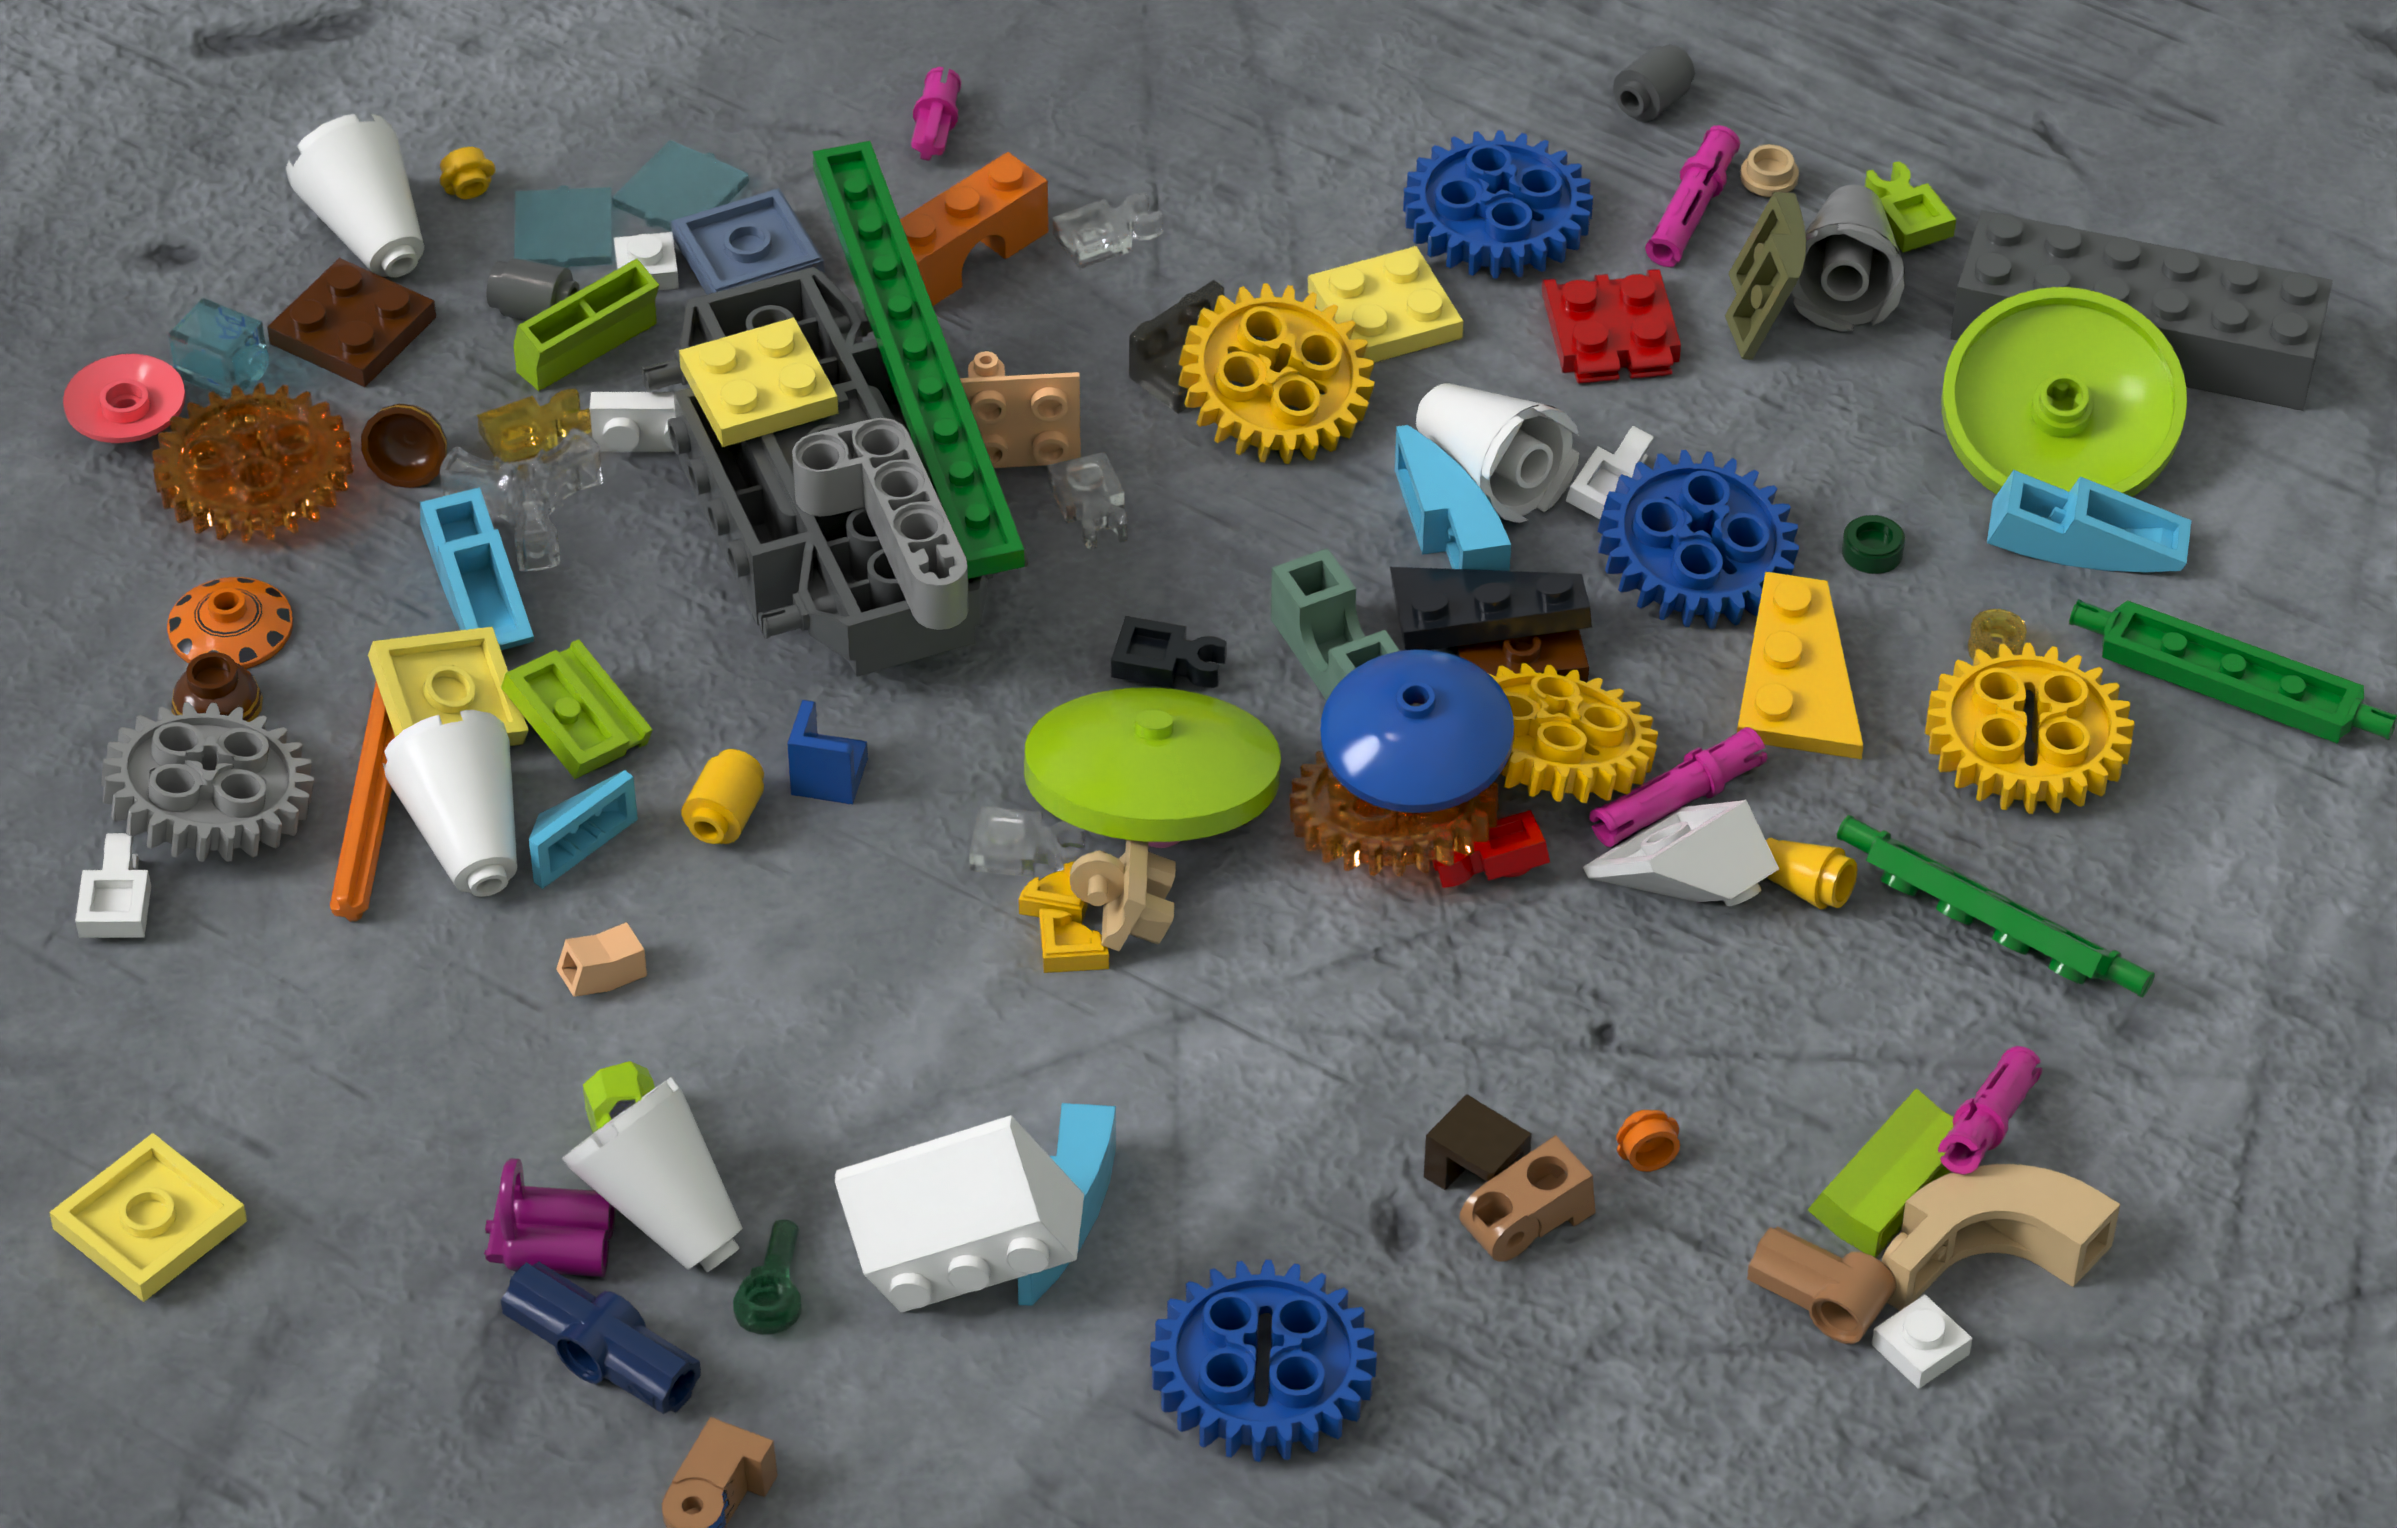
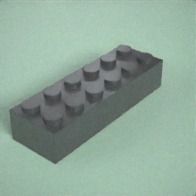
(2229, 321)

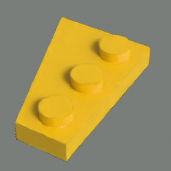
(1797, 672)

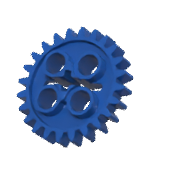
(1498, 204)
(1696, 537)
(1215, 1345)

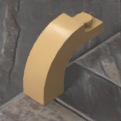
(2000, 1210)

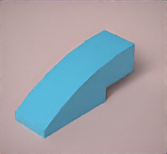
(1448, 506)
(2086, 527)
(474, 567)
(1087, 1157)

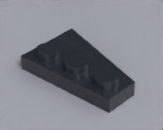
(1481, 606)

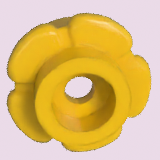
(466, 172)

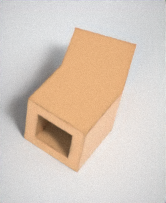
(602, 961)

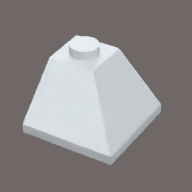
(1693, 855)

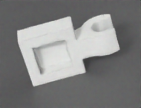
(1604, 469)
(117, 897)

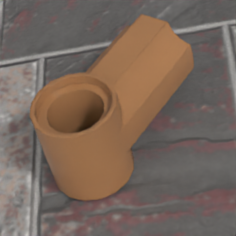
(1837, 1291)

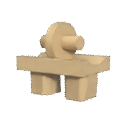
(1129, 890)

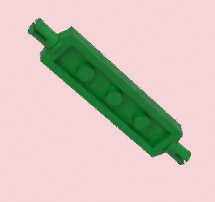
(2232, 671)
(2014, 923)

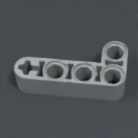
(880, 470)

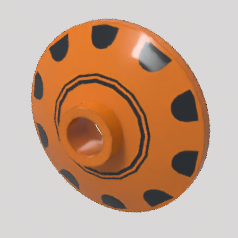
(233, 618)

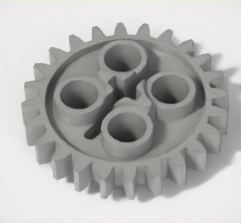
(207, 781)

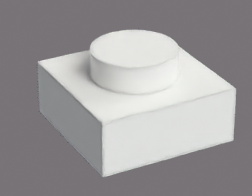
(654, 252)
(1921, 1341)

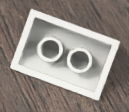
(960, 1214)

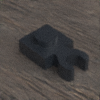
(1159, 651)

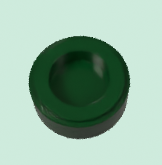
(1873, 544)

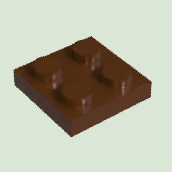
(351, 322)

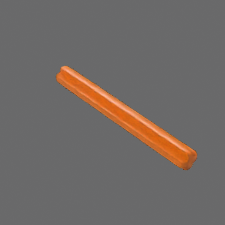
(365, 819)

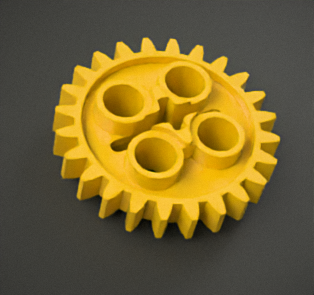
(1276, 373)
(2076, 728)
(1574, 735)

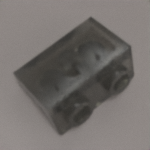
(1159, 343)

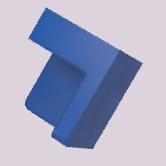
(823, 764)

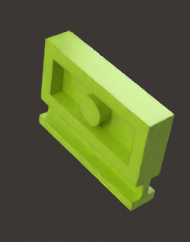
(576, 709)

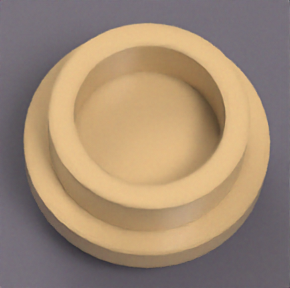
(1769, 170)

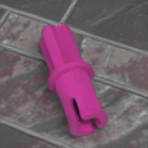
(935, 113)

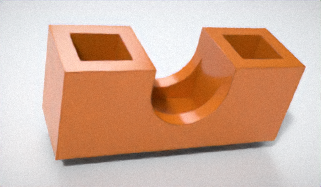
(995, 205)

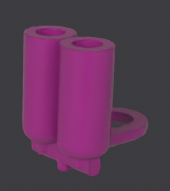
(549, 1226)

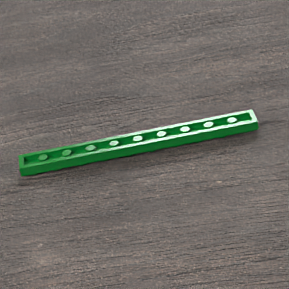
(917, 357)

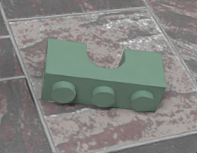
(1319, 619)

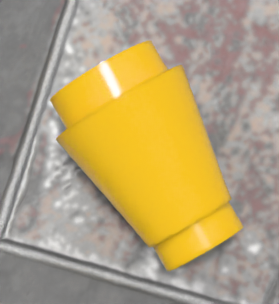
(1814, 872)

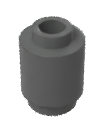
(1653, 82)
(528, 287)

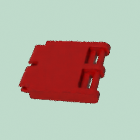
(1612, 326)

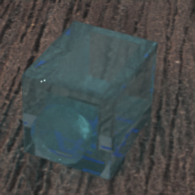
(218, 348)

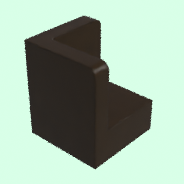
(1474, 1140)

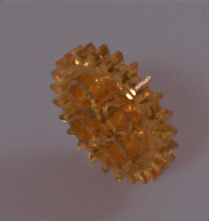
(252, 462)
(1375, 836)

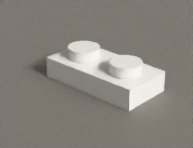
(632, 421)

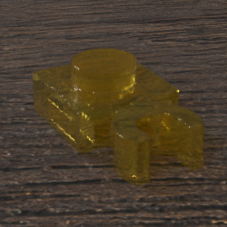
(525, 428)

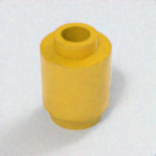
(724, 797)

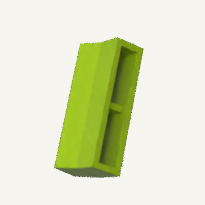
(586, 325)
(1870, 1193)

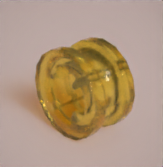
(1996, 624)

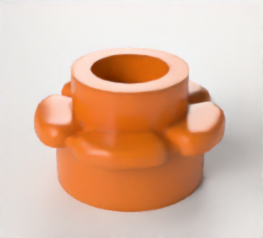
(1648, 1140)

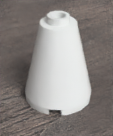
(361, 191)
(1505, 444)
(460, 796)
(662, 1177)

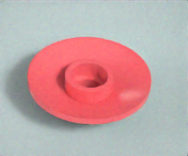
(124, 398)

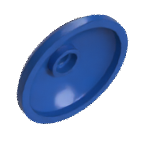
(1423, 753)

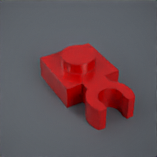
(1511, 851)

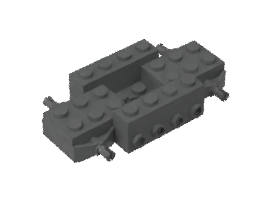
(788, 563)

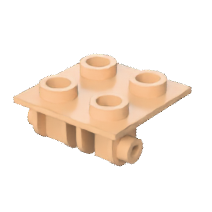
(1024, 416)

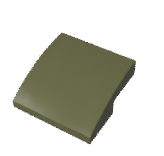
(1766, 272)

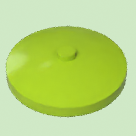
(2064, 392)
(1152, 764)

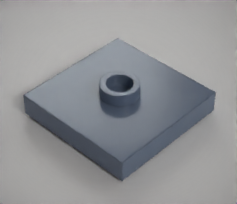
(745, 242)

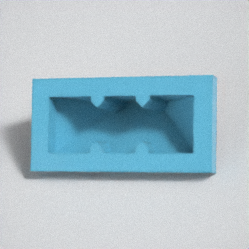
(580, 826)

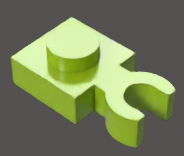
(1913, 213)

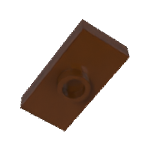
(1559, 649)

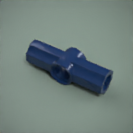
(601, 1337)

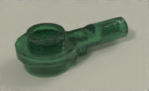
(767, 1297)

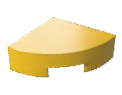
(1052, 893)
(1069, 944)

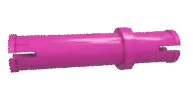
(1701, 180)
(1697, 776)
(1983, 1120)

